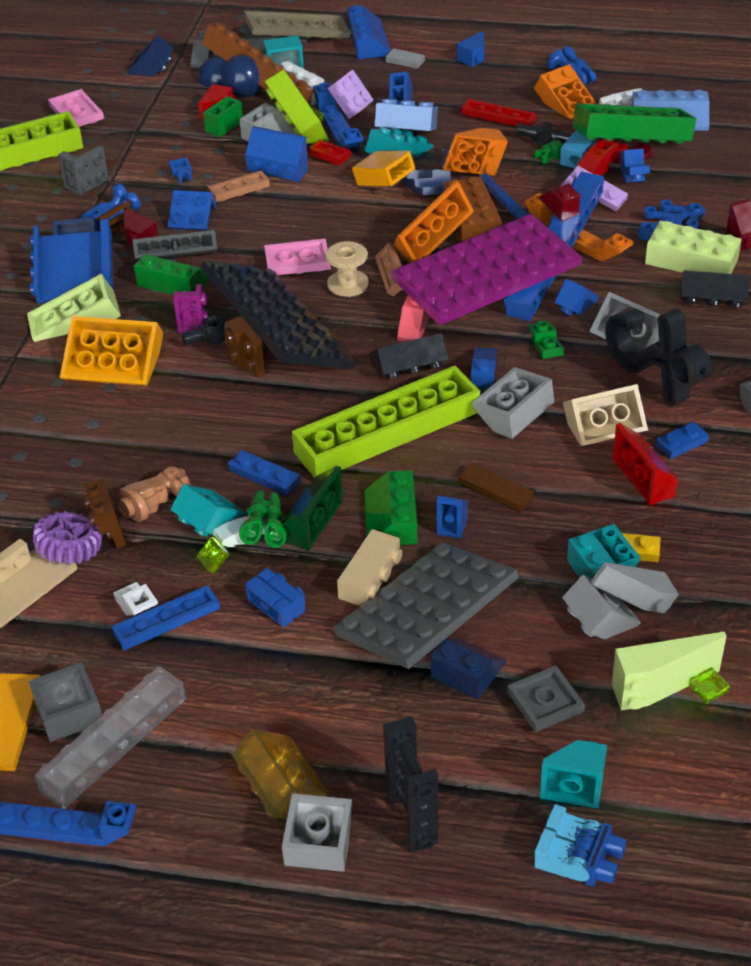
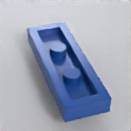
(264, 472)

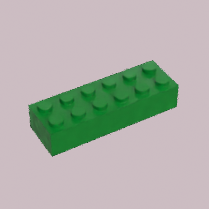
(633, 123)

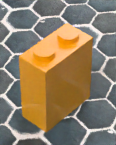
(383, 168)

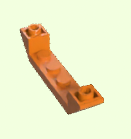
(586, 242)

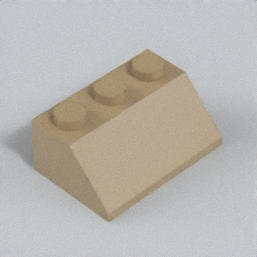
(596, 415)

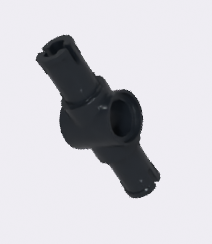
(537, 133)
(211, 331)

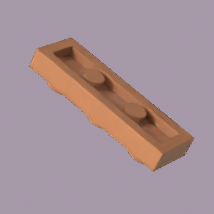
(239, 186)
(388, 261)

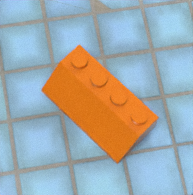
(434, 224)

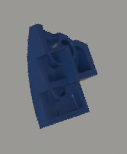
(427, 181)

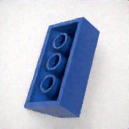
(367, 33)

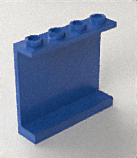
(69, 261)

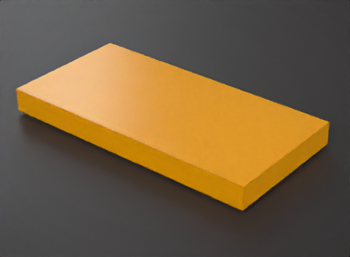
(15, 716)

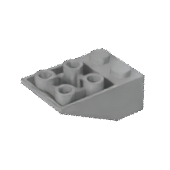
(264, 117)

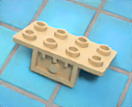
(26, 578)

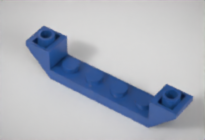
(334, 120)
(67, 824)

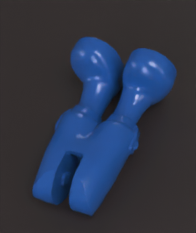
(569, 56)
(120, 195)

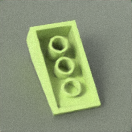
(89, 299)
(662, 668)

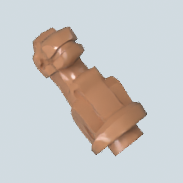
(144, 497)

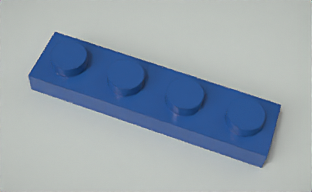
(165, 617)

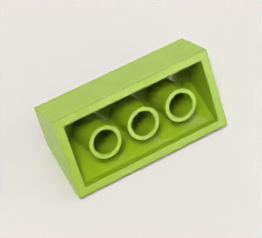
(295, 108)

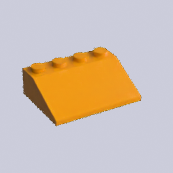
(111, 350)

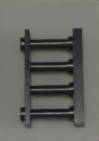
(410, 784)

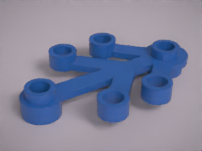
(692, 212)

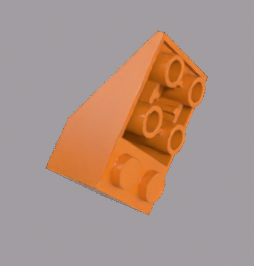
(562, 91)
(476, 151)

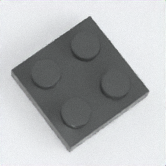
(546, 698)

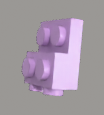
(350, 94)

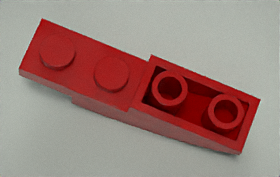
(600, 155)

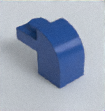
(633, 165)

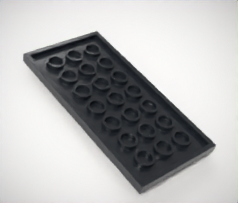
(277, 315)

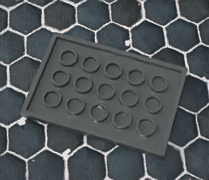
(425, 604)

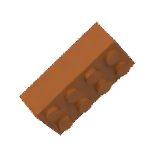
(485, 214)

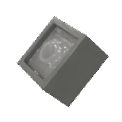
(65, 701)

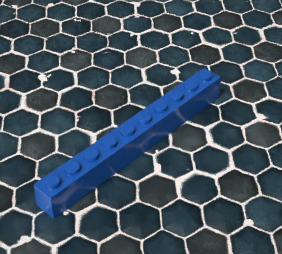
(526, 302)

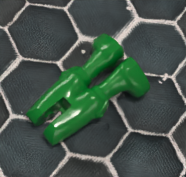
(259, 508)

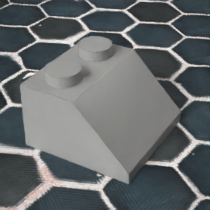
(598, 610)
(317, 832)

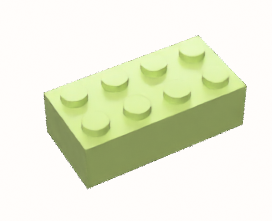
(692, 249)

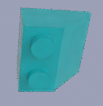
(204, 509)
(574, 774)

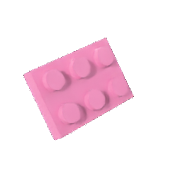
(79, 105)
(297, 257)

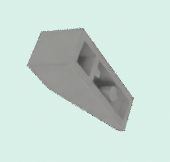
(638, 586)

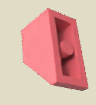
(412, 321)

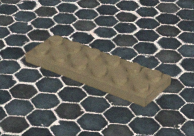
(296, 24)

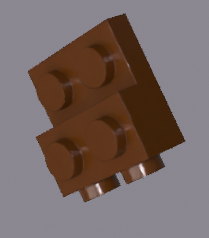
(244, 346)
(103, 511)

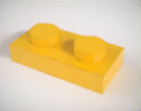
(646, 546)

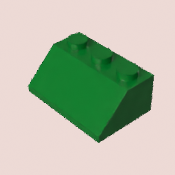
(168, 275)
(392, 506)

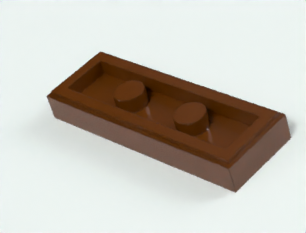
(496, 487)

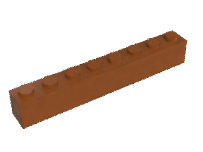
(228, 44)

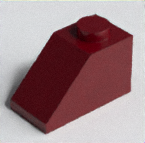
(562, 201)
(740, 222)
(138, 227)

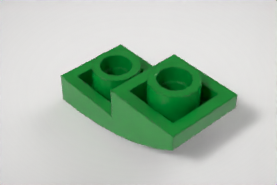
(545, 339)

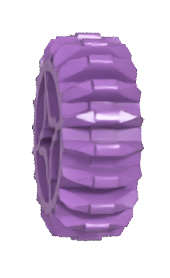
(66, 538)

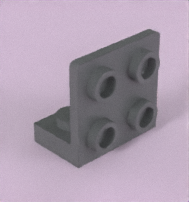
(85, 171)

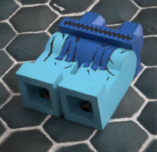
(578, 848)

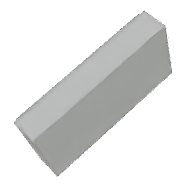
(405, 58)

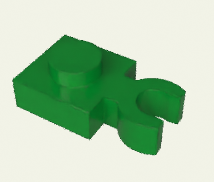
(549, 150)

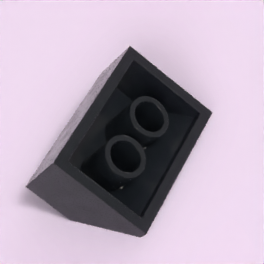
(714, 288)
(409, 356)

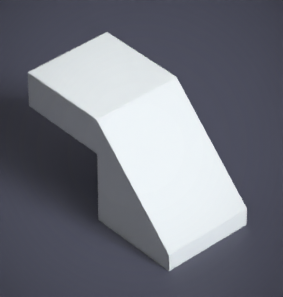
(135, 598)

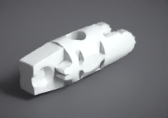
(619, 98)

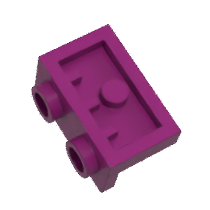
(190, 309)

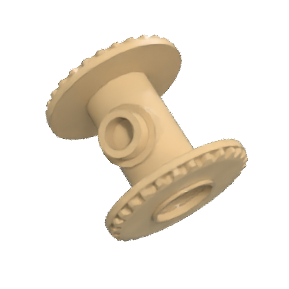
(346, 258)

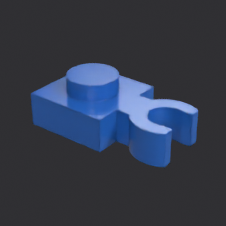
(181, 169)

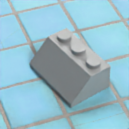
(643, 335)
(514, 401)

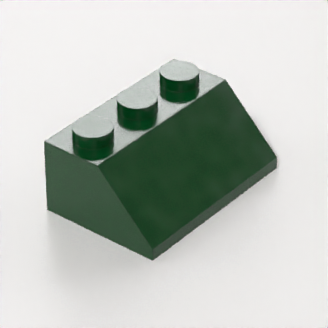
(314, 509)

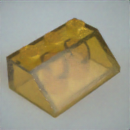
(276, 770)

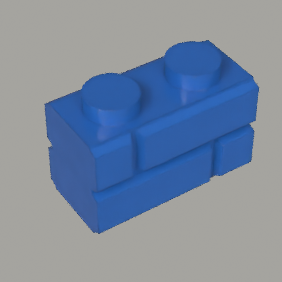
(275, 597)

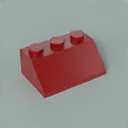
(643, 466)

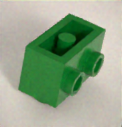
(222, 116)

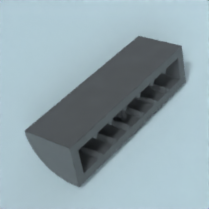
(176, 245)

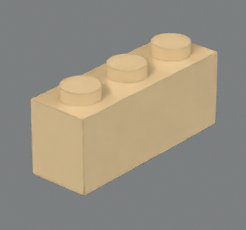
(369, 568)

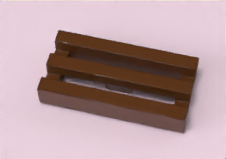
(106, 215)

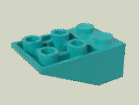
(397, 140)

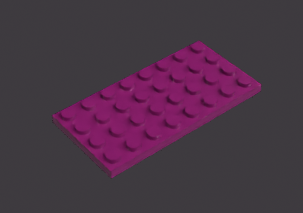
(485, 268)

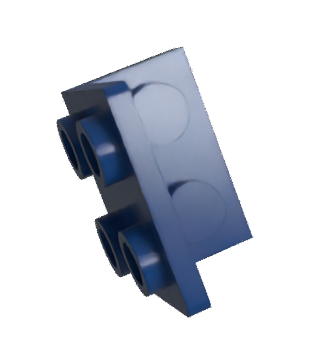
(191, 210)

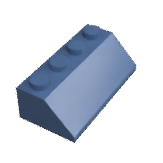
(693, 102)

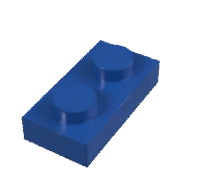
(682, 440)

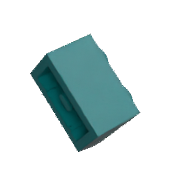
(592, 549)

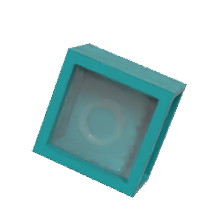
(284, 50)

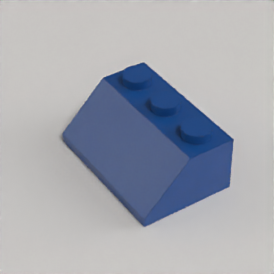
(277, 154)

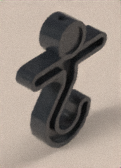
(679, 363)

